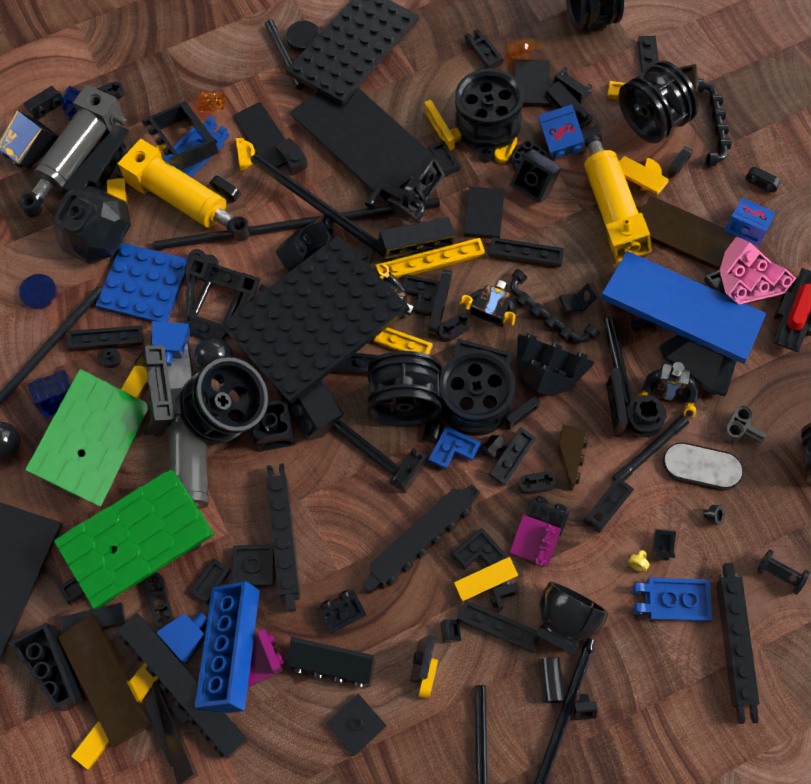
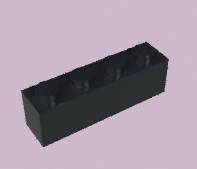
(416, 237)

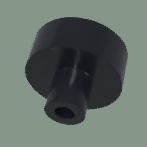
(111, 358)
(715, 514)

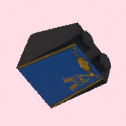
(26, 140)

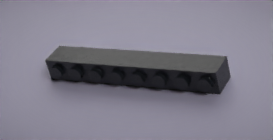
(181, 684)

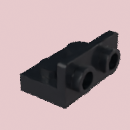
(44, 102)
(548, 513)
(341, 611)

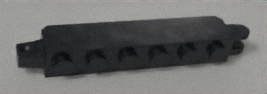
(420, 537)
(283, 538)
(737, 644)

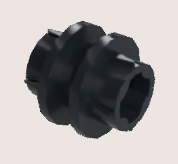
(652, 408)

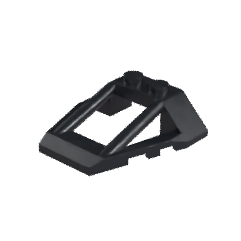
(222, 276)

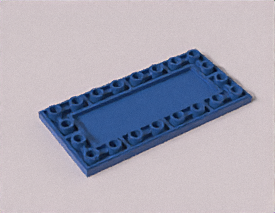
(684, 307)

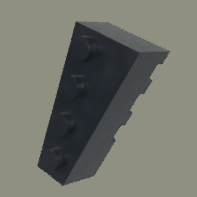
(49, 665)

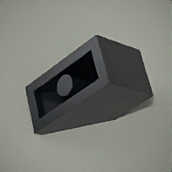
(291, 156)

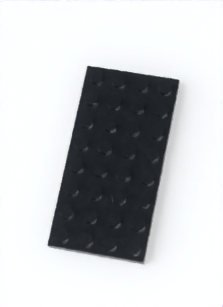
(352, 47)

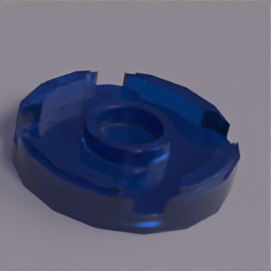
(38, 291)

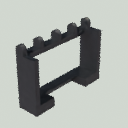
(171, 116)
(153, 358)

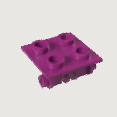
(535, 540)

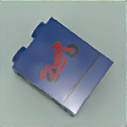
(562, 132)
(750, 221)

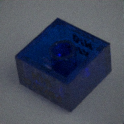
(50, 391)

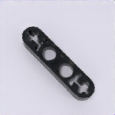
(440, 302)

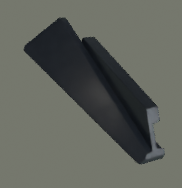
(101, 162)
(170, 736)

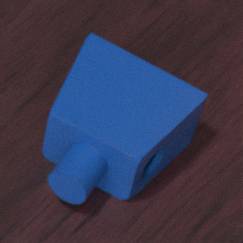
(173, 337)
(184, 635)

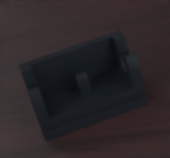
(578, 90)
(409, 470)

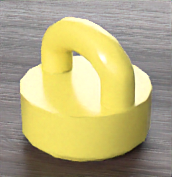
(639, 562)

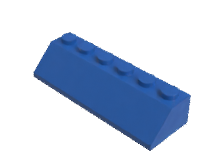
(228, 648)

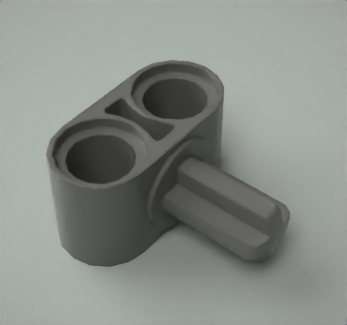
(742, 427)

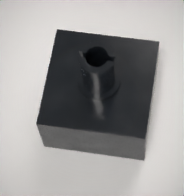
(535, 176)

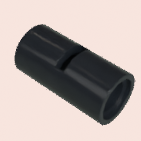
(551, 680)

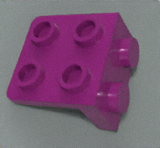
(264, 659)

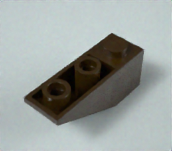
(570, 449)

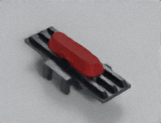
(794, 312)

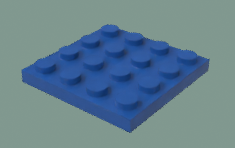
(143, 284)

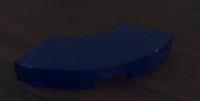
(68, 99)

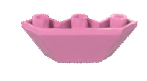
(750, 274)

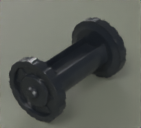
(782, 571)

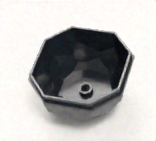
(91, 223)

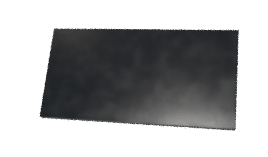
(362, 138)
(24, 549)

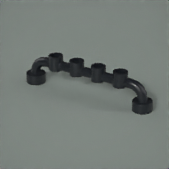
(720, 129)
(551, 320)

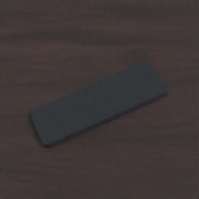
(261, 132)

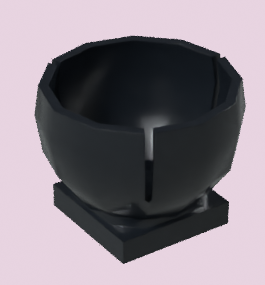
(568, 617)

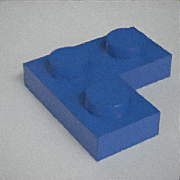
(453, 443)

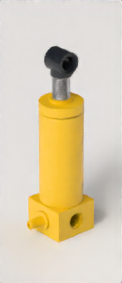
(147, 171)
(623, 223)

